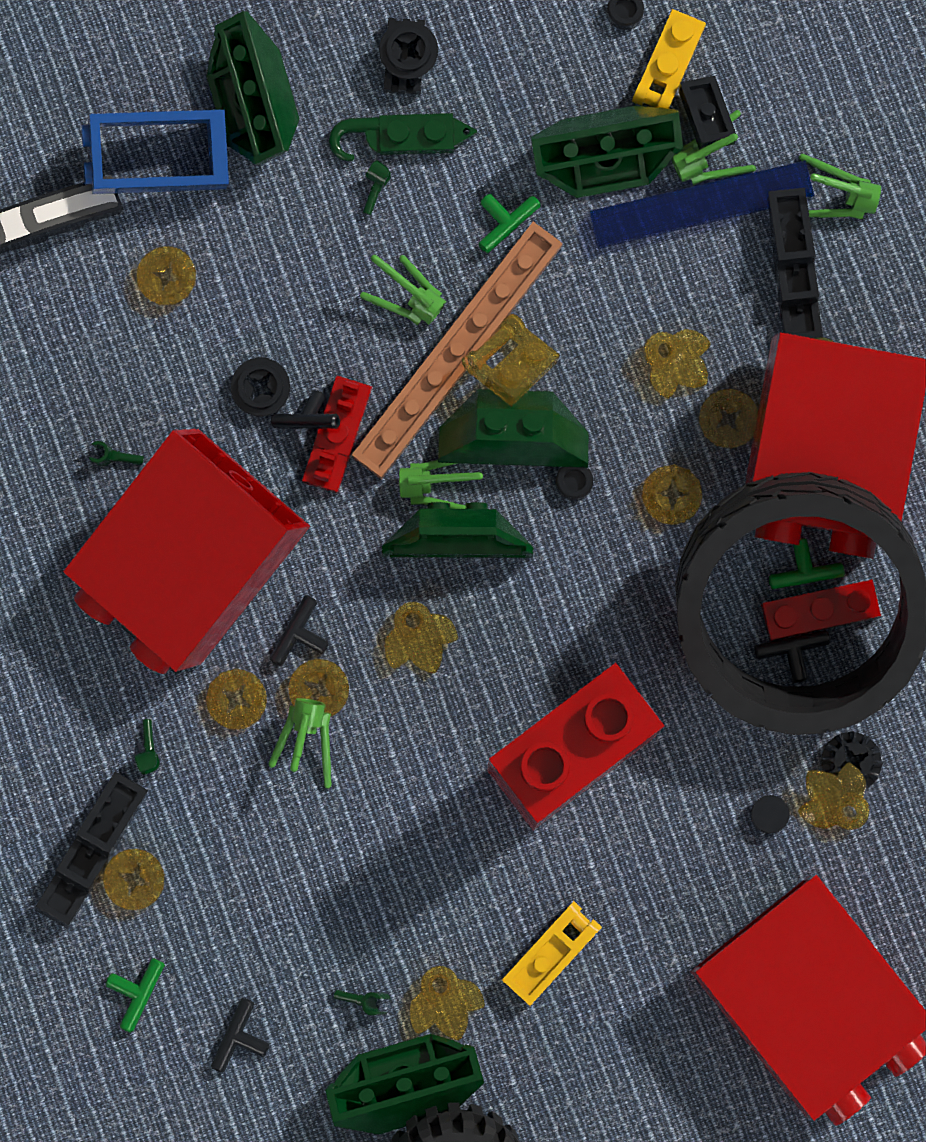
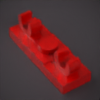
(334, 446)

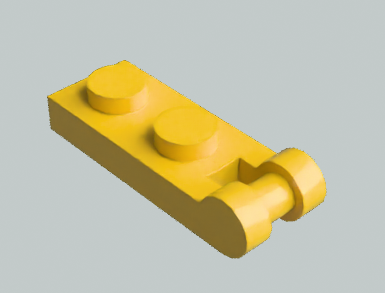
(669, 60)
(550, 954)

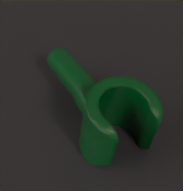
(380, 176)
(115, 456)
(148, 760)
(367, 1001)

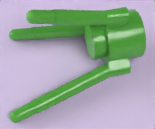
(692, 161)
(860, 192)
(425, 302)
(417, 481)
(307, 716)

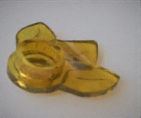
(680, 365)
(419, 643)
(833, 793)
(447, 1008)

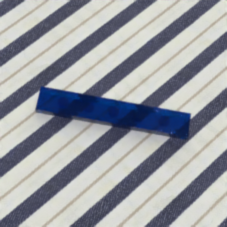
(695, 205)

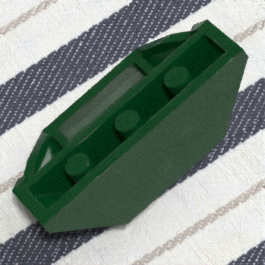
(252, 88)
(607, 149)
(529, 433)
(457, 534)
(401, 1081)

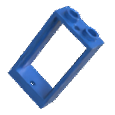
(217, 151)

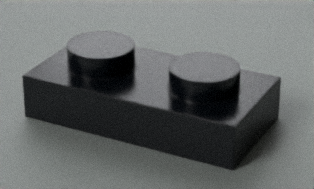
(706, 110)

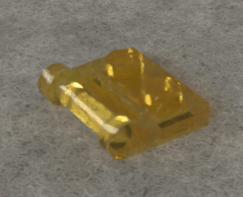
(519, 369)

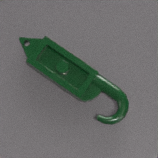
(403, 134)

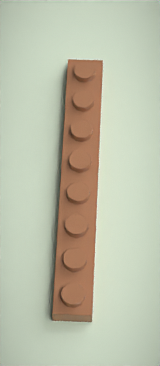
(444, 364)

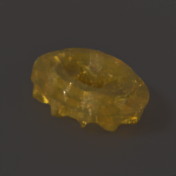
(158, 261)
(730, 401)
(659, 506)
(313, 672)
(240, 716)
(125, 863)

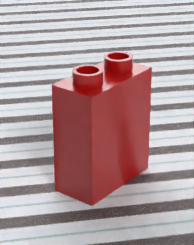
(841, 417)
(183, 552)
(574, 746)
(815, 1001)

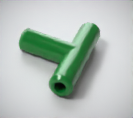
(506, 221)
(806, 572)
(138, 993)

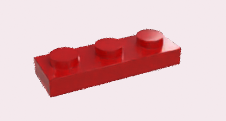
(821, 610)

